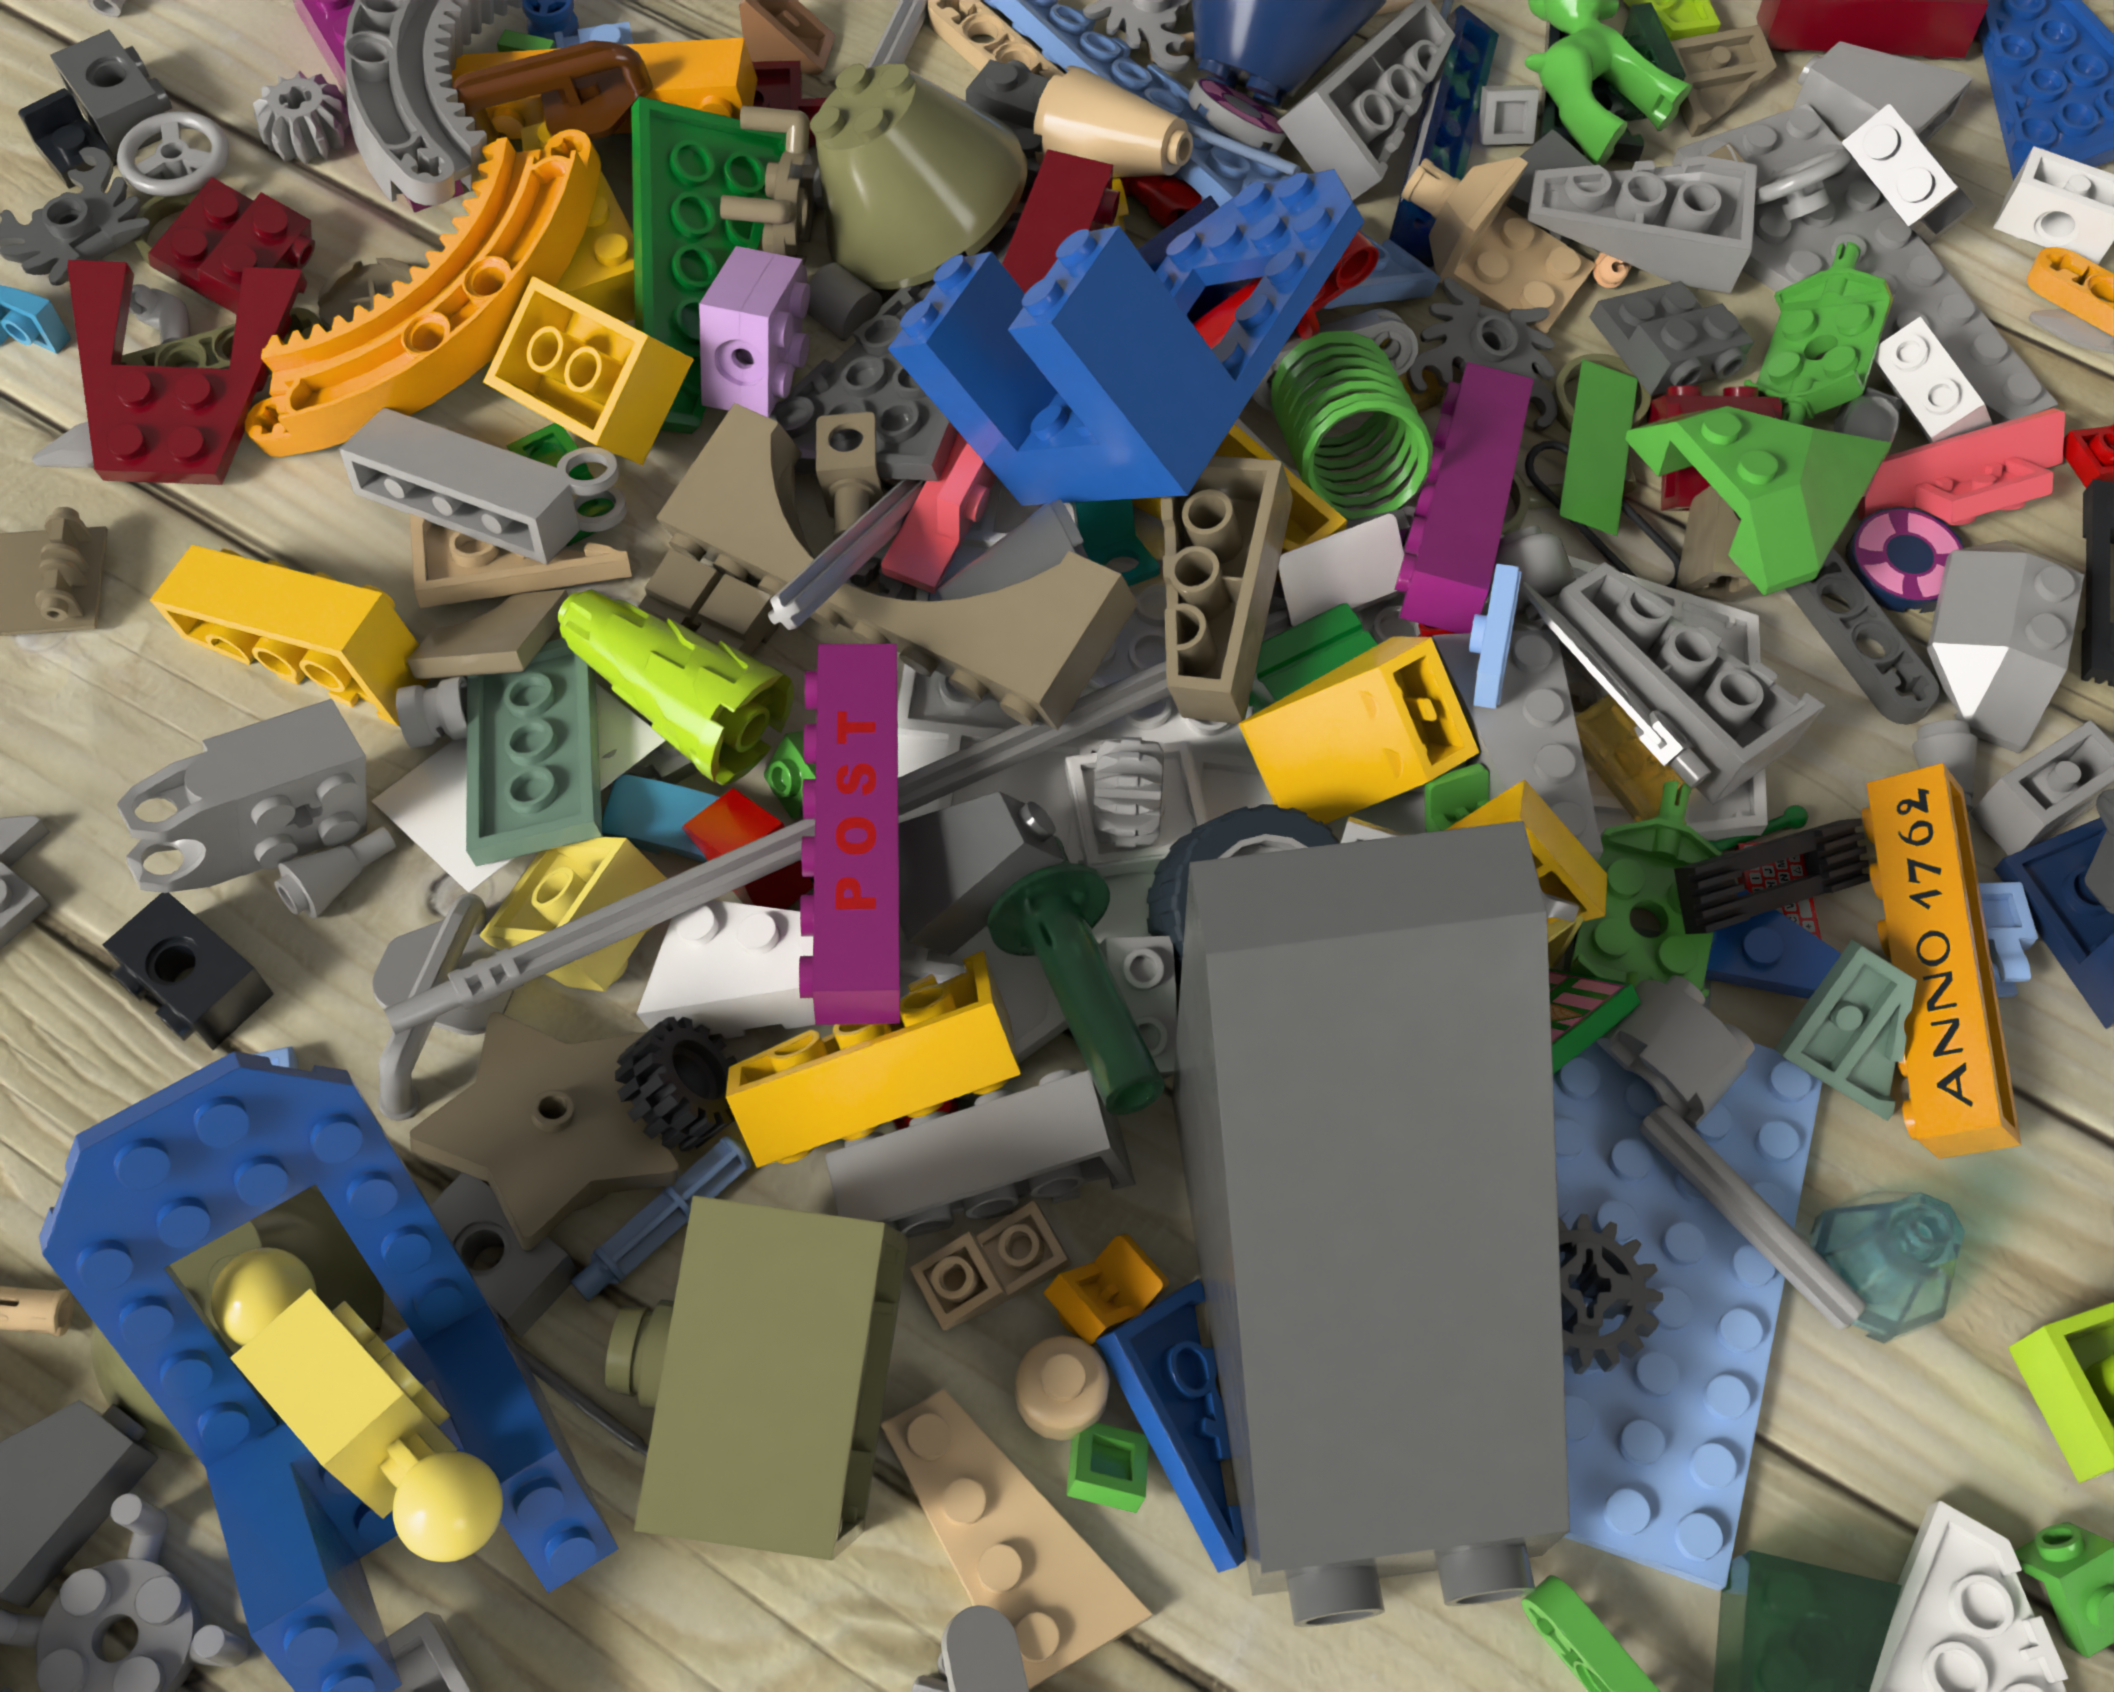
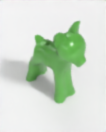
(1600, 52)

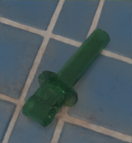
(1053, 919)

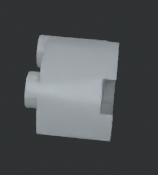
(1679, 1047)

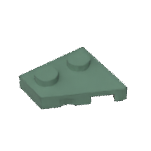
(1854, 1028)

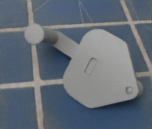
(416, 965)

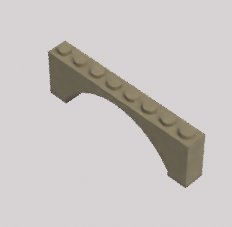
(1018, 644)

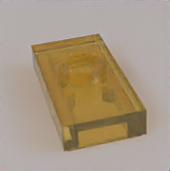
(1623, 759)

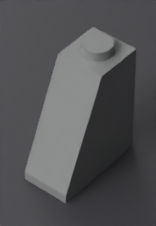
(1857, 82)

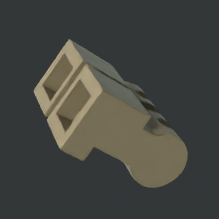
(709, 606)

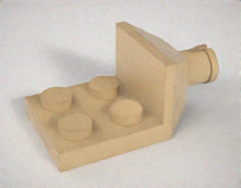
(1492, 246)

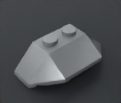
(2003, 637)

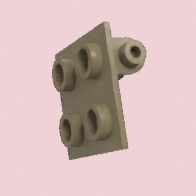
(52, 576)

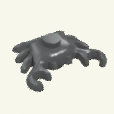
(75, 224)
(1487, 339)

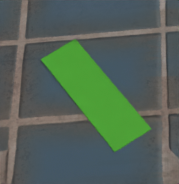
(1598, 448)

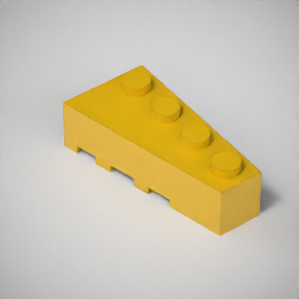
(292, 624)

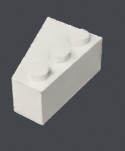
(730, 970)

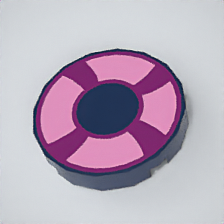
(1902, 557)

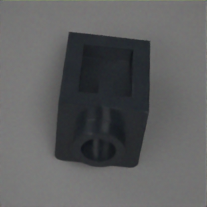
(60, 133)

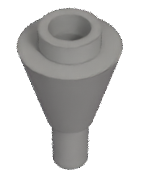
(319, 878)

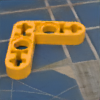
(2075, 286)

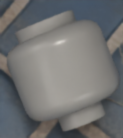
(1542, 564)

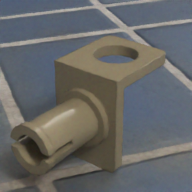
(847, 478)

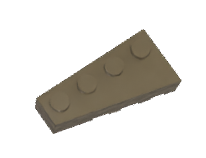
(1221, 582)

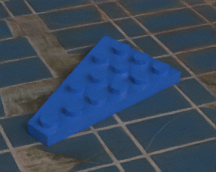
(2050, 79)

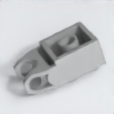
(252, 800)

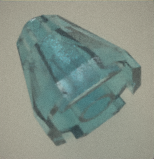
(1896, 1255)

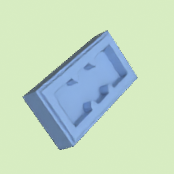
(1493, 634)

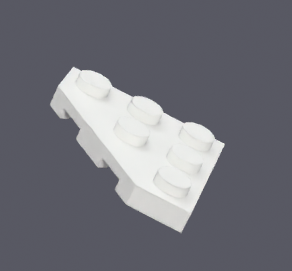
(1964, 1617)

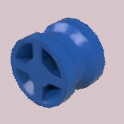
(550, 17)

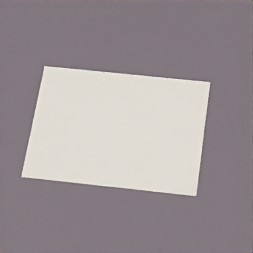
(433, 796)

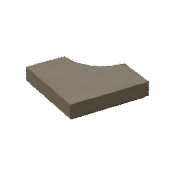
(492, 643)

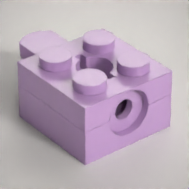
(753, 330)

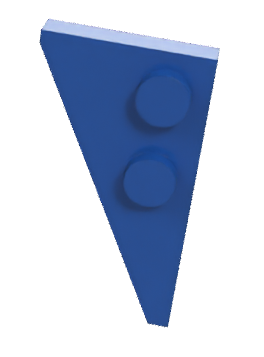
(1180, 1411)

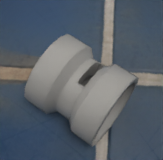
(433, 712)

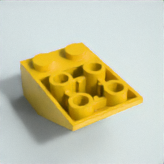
(1361, 732)

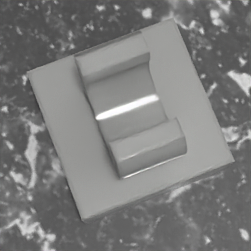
(1508, 114)

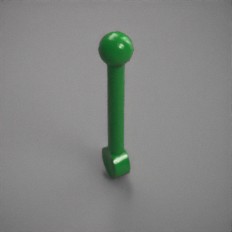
(1793, 817)

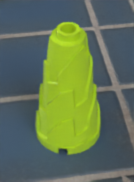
(696, 693)

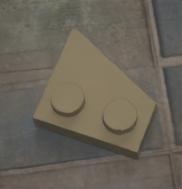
(1723, 72)

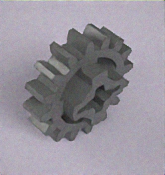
(1617, 1287)

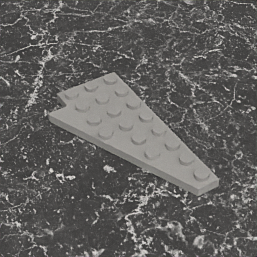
(1890, 249)

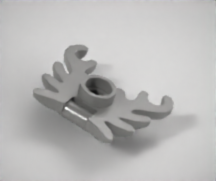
(1146, 22)

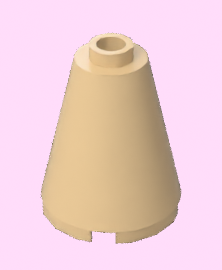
(1110, 125)

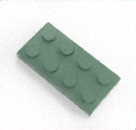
(532, 757)

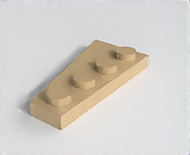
(1010, 1540)

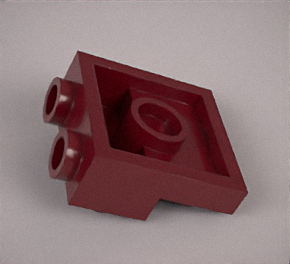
(228, 232)

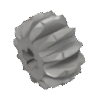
(302, 117)
(1128, 792)

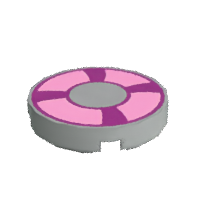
(1237, 114)

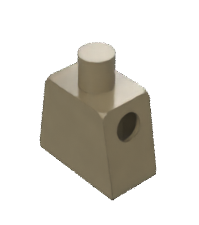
(1704, 561)

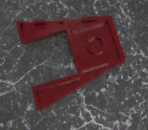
(163, 419)

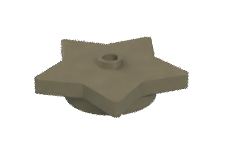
(545, 1128)

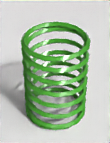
(1391, 410)

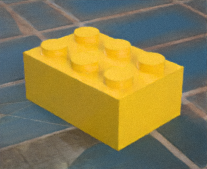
(587, 371)

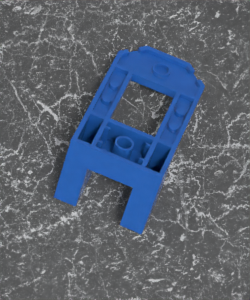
(1097, 370)
(202, 1165)

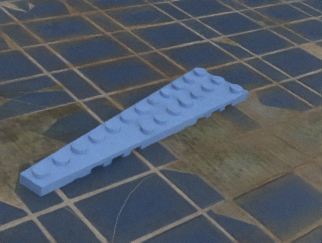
(1211, 170)

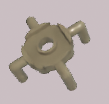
(792, 201)

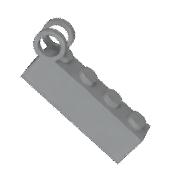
(479, 485)

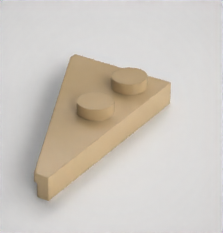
(463, 569)

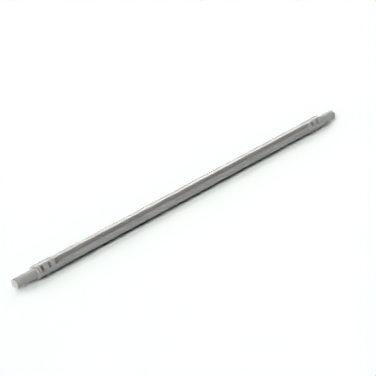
(725, 873)

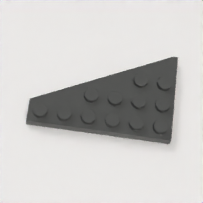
(910, 428)

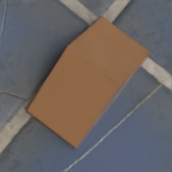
(785, 33)

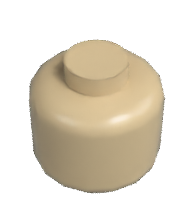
(1061, 1387)

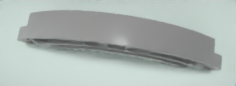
(403, 93)

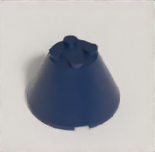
(1273, 43)

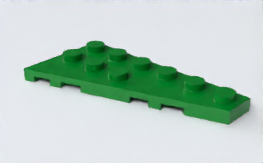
(680, 242)

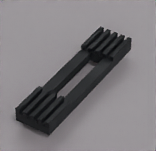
(2098, 635)
(1709, 887)

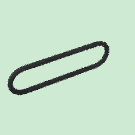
(1626, 508)

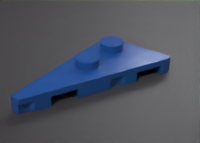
(1770, 955)

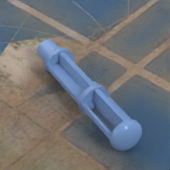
(662, 1217)

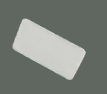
(1342, 569)

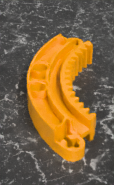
(448, 317)

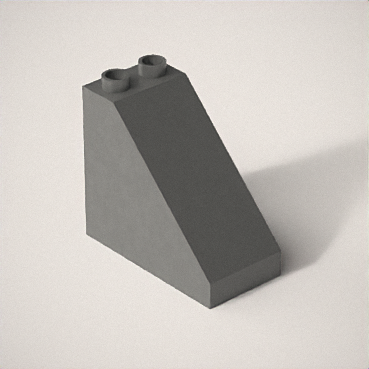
(1378, 1210)

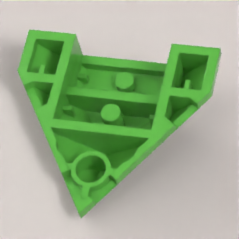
(1780, 477)

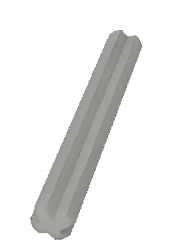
(1753, 1217)

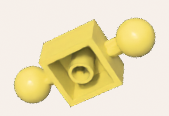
(355, 1405)

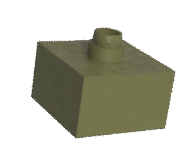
(764, 1377)

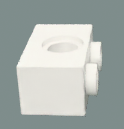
(2060, 205)
(1930, 383)

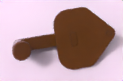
(579, 85)

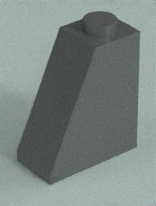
(961, 863)
(60, 1489)

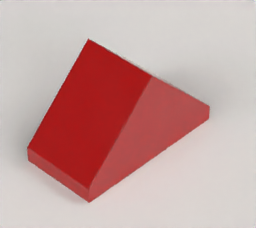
(734, 823)

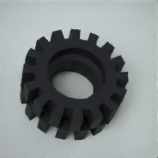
(677, 1083)

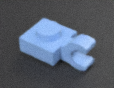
(2008, 933)

